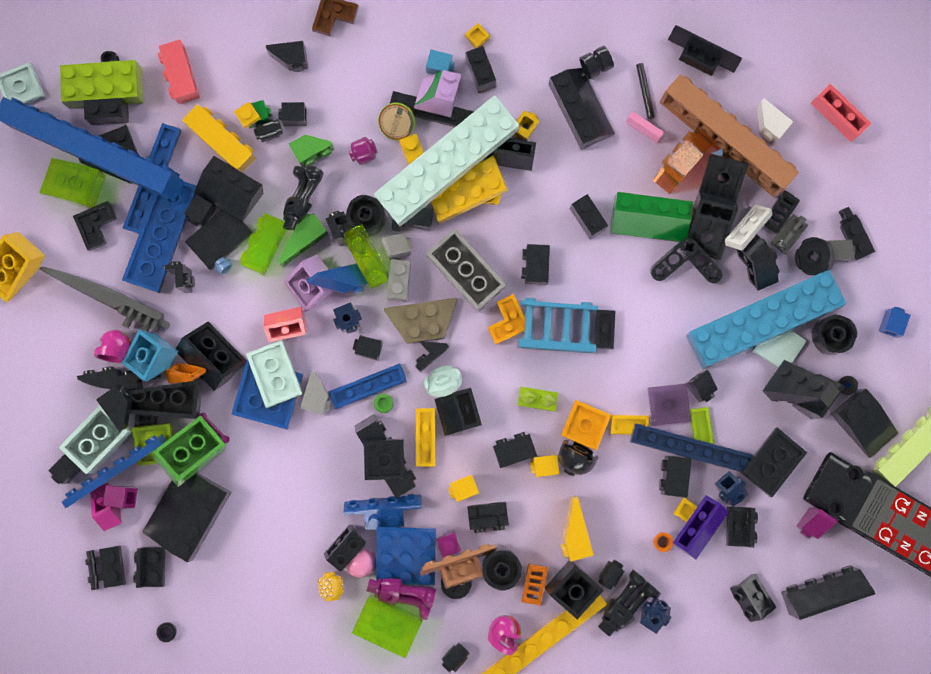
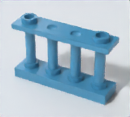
(546, 341)

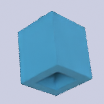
(439, 61)

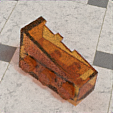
(683, 159)

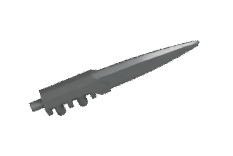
(123, 304)

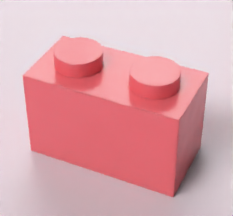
(284, 324)

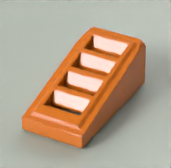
(183, 373)
(538, 568)

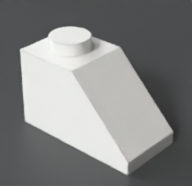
(771, 121)

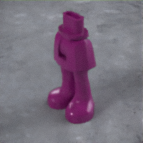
(393, 591)

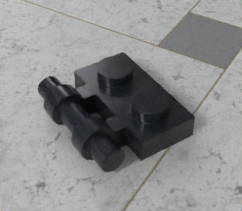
(111, 566)

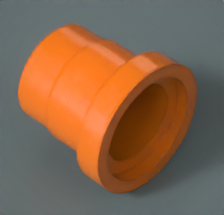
(669, 544)

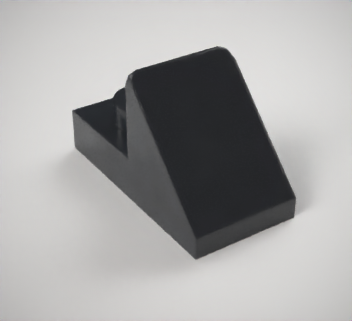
(434, 349)

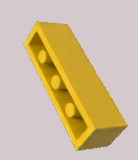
(218, 138)

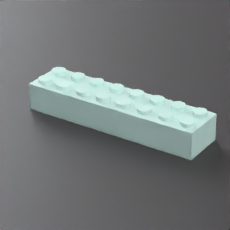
(447, 160)

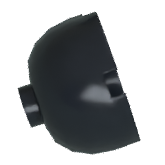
(576, 458)

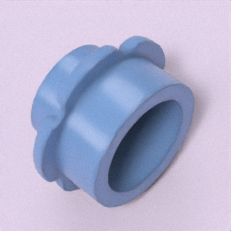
(223, 265)

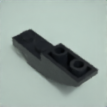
(111, 377)

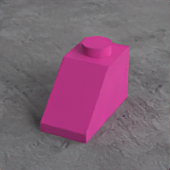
(104, 516)

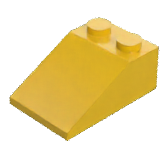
(17, 263)
(575, 535)

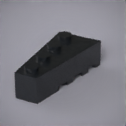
(168, 400)
(373, 429)

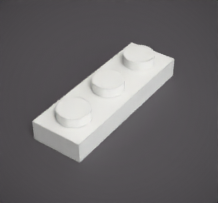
(748, 227)

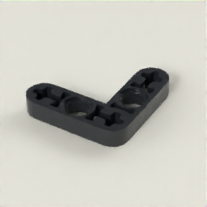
(690, 255)

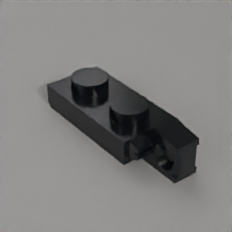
(854, 230)

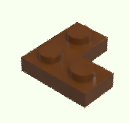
(333, 10)

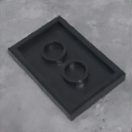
(218, 238)
(773, 462)

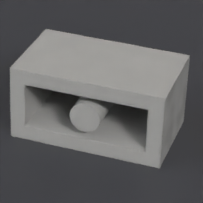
(399, 280)

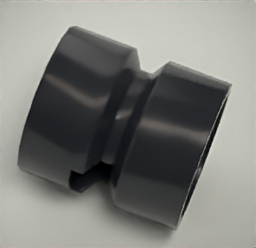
(598, 61)

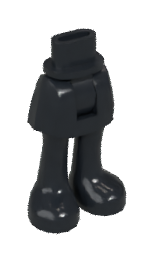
(298, 205)
(617, 614)

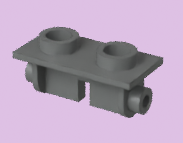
(789, 233)

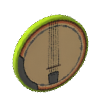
(396, 121)

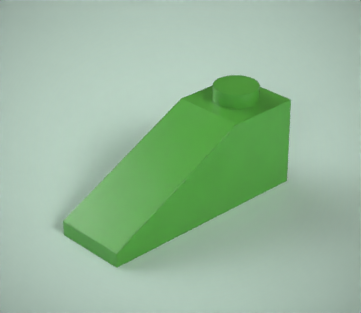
(304, 237)

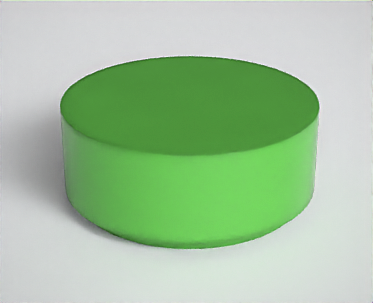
(383, 403)

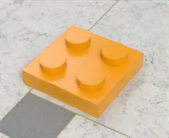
(585, 425)

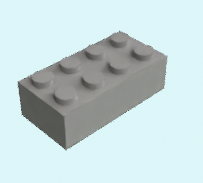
(466, 270)

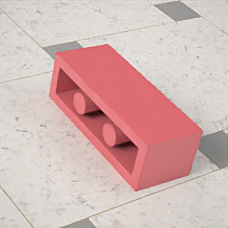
(178, 72)
(840, 113)

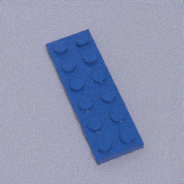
(158, 239)

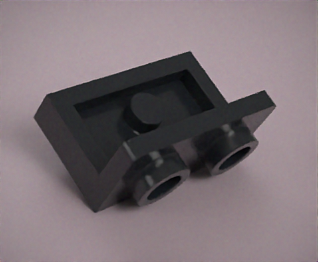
(183, 276)
(741, 526)

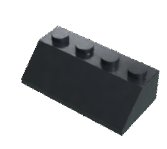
(580, 107)
(826, 592)

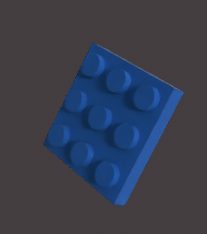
(251, 405)
(404, 552)

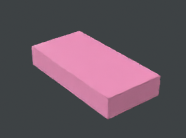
(644, 127)

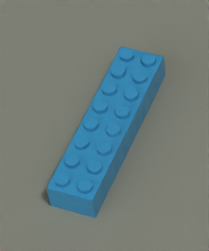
(766, 319)

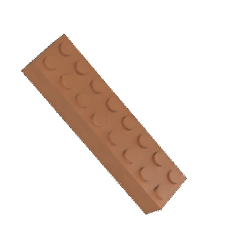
(736, 140)

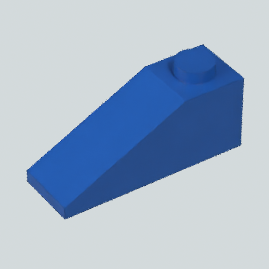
(340, 279)

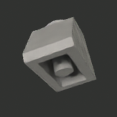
(397, 246)
(316, 396)

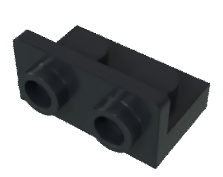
(335, 222)
(344, 548)
(149, 567)
(753, 598)

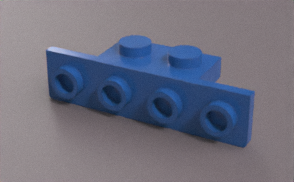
(383, 511)

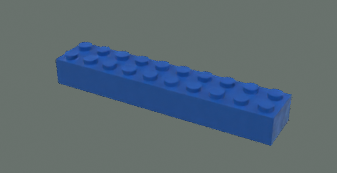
(90, 148)

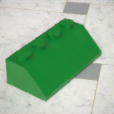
(651, 217)

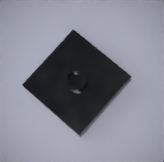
(384, 459)

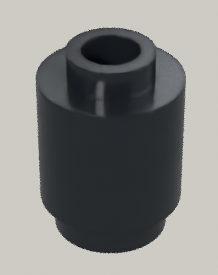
(268, 130)
(611, 574)
(455, 658)

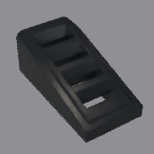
(790, 208)

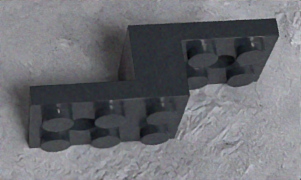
(716, 204)

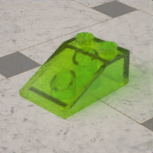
(72, 183)

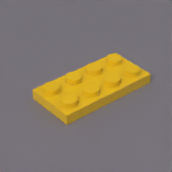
(471, 190)

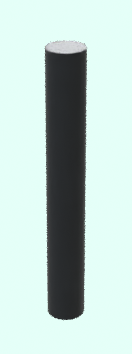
(645, 90)

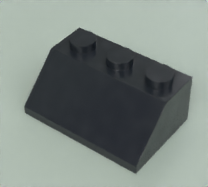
(228, 189)
(211, 351)

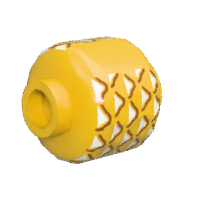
(330, 586)

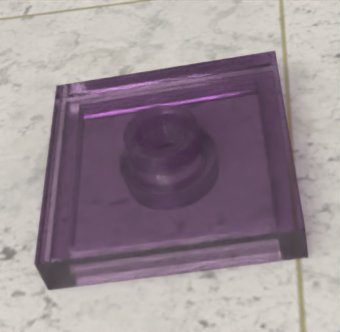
(669, 404)

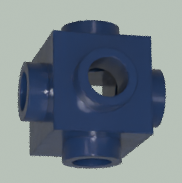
(342, 313)
(731, 489)
(655, 615)

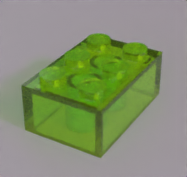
(387, 626)

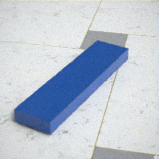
(367, 386)

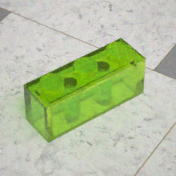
(263, 244)
(366, 256)

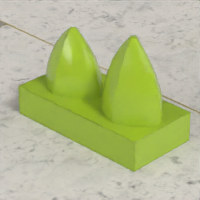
(537, 399)

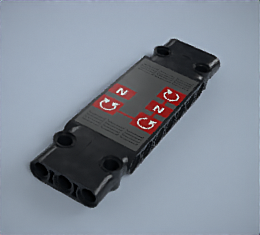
(874, 510)

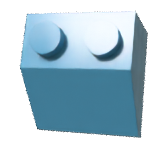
(149, 355)

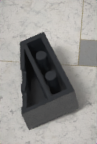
(800, 386)

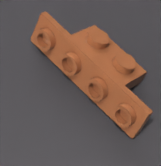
(459, 568)

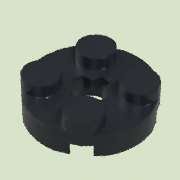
(806, 250)

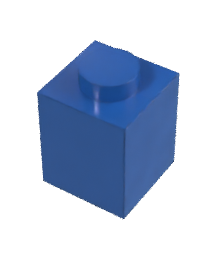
(894, 322)

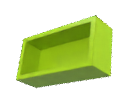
(101, 81)

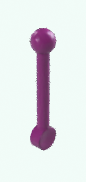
(225, 439)

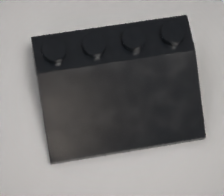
(186, 515)

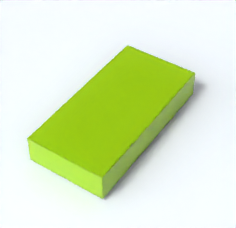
(701, 425)

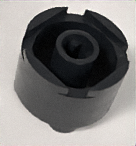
(371, 206)
(845, 334)
(495, 578)

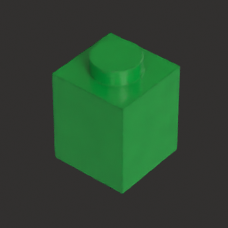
(263, 111)

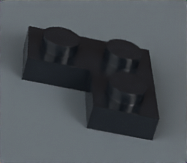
(89, 224)

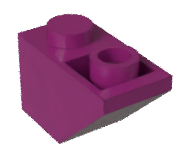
(120, 496)

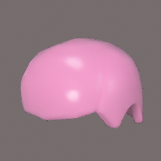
(362, 564)

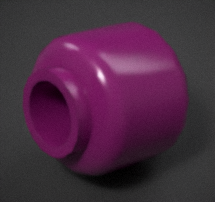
(363, 150)

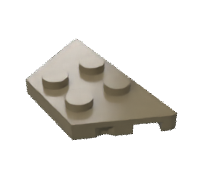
(422, 320)

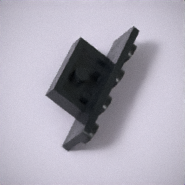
(703, 53)

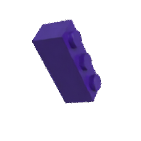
(701, 527)

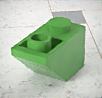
(310, 148)

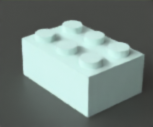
(94, 441)

